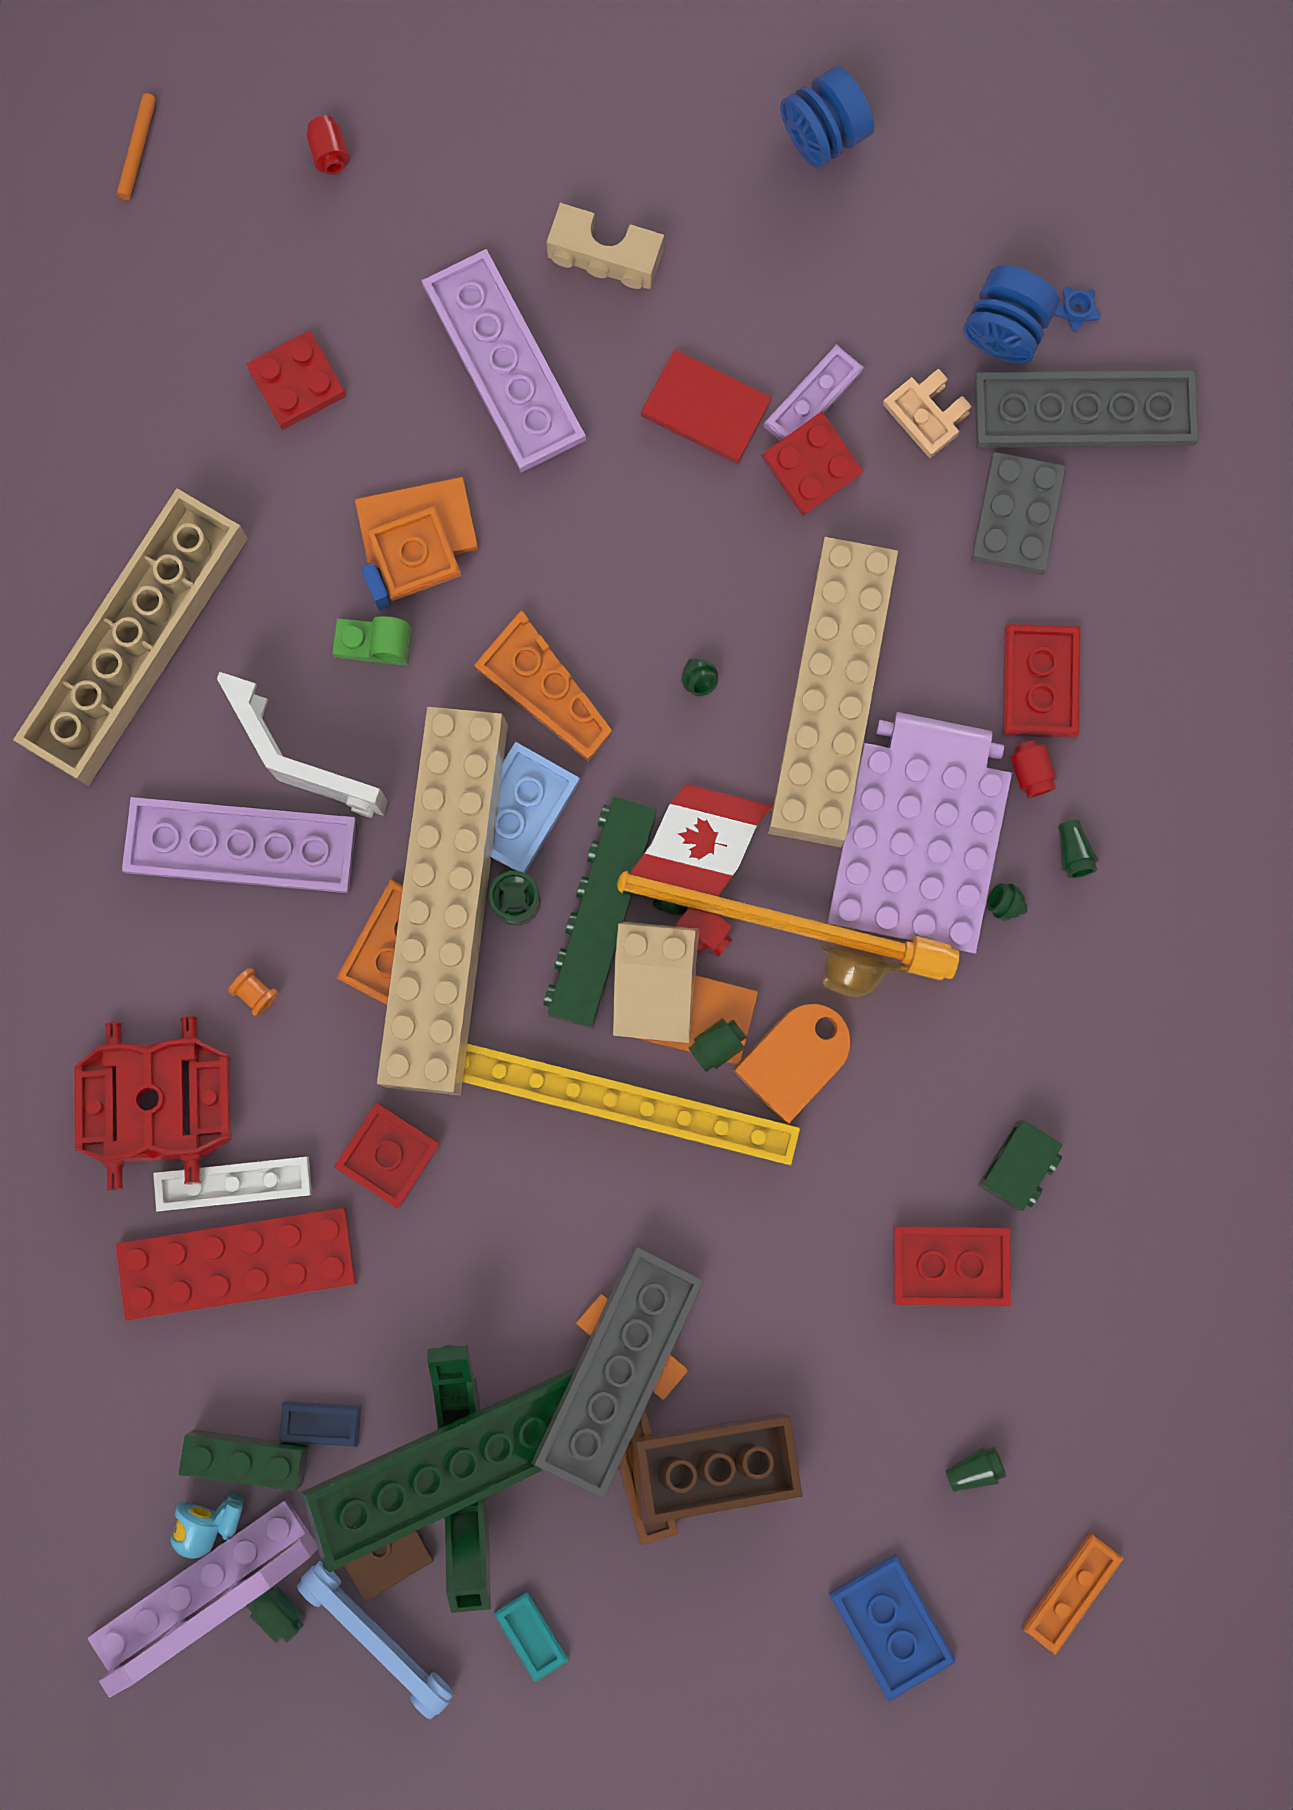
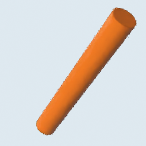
(136, 146)

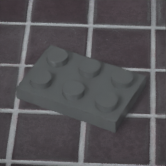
(1018, 513)

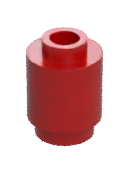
(327, 145)
(1033, 769)

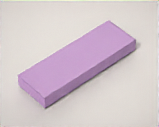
(815, 393)

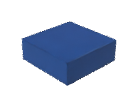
(376, 586)

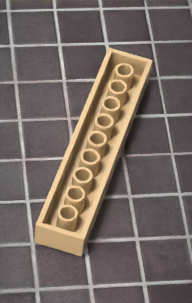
(443, 901)

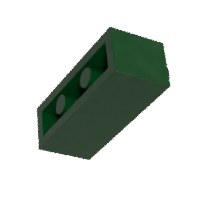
(243, 1460)

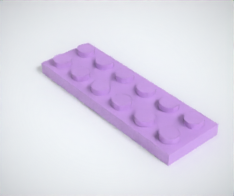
(503, 360)
(239, 845)

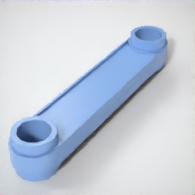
(429, 1692)

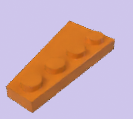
(536, 680)

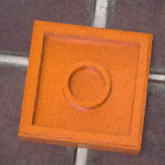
(413, 553)

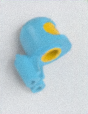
(199, 1526)

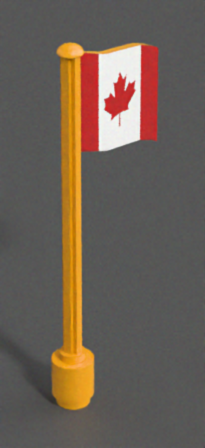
(701, 851)

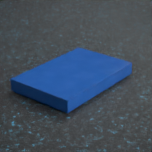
(892, 1627)

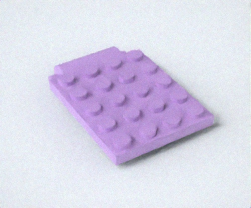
(922, 833)

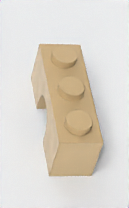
(631, 260)

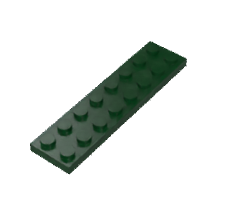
(431, 1475)

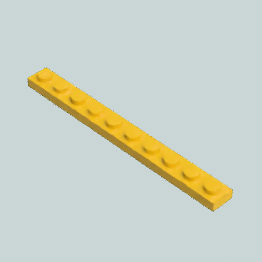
(630, 1104)

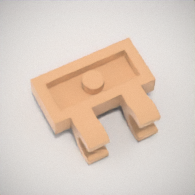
(922, 417)

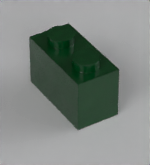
(1021, 1166)

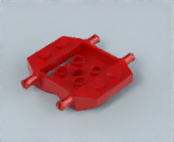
(140, 1135)

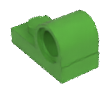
(377, 641)

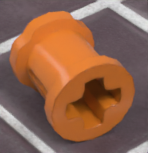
(253, 992)

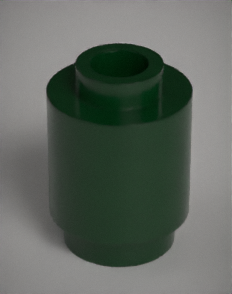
(718, 1044)
(276, 1615)

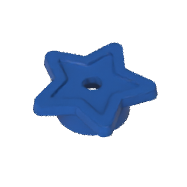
(1080, 298)

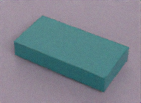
(531, 1636)

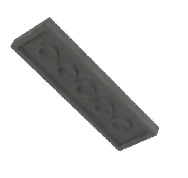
(1086, 409)
(617, 1372)

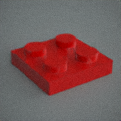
(296, 380)
(812, 463)
(387, 1155)

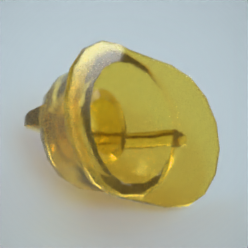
(855, 973)

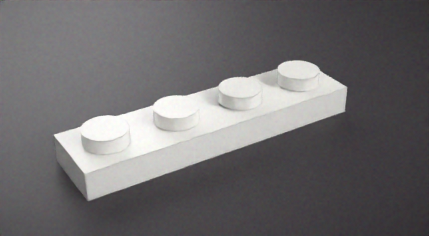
(234, 1184)

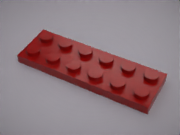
(235, 1264)

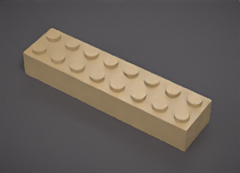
(132, 637)
(833, 692)

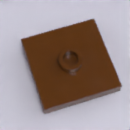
(389, 1565)

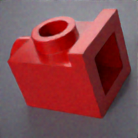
(712, 930)

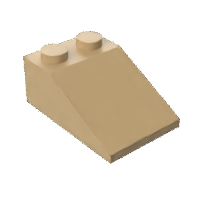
(654, 981)

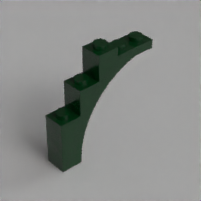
(467, 1529)

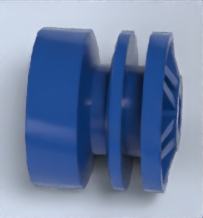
(827, 117)
(1011, 314)

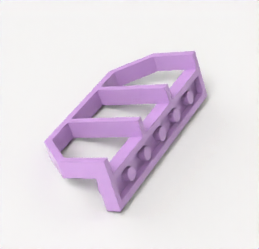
(194, 1588)

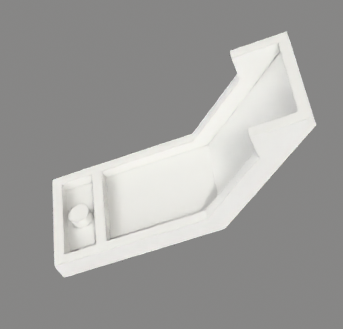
(250, 710)

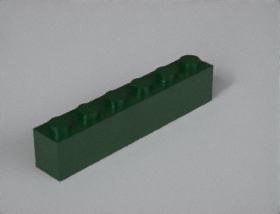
(594, 928)

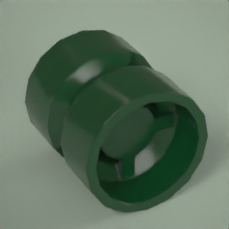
(514, 898)

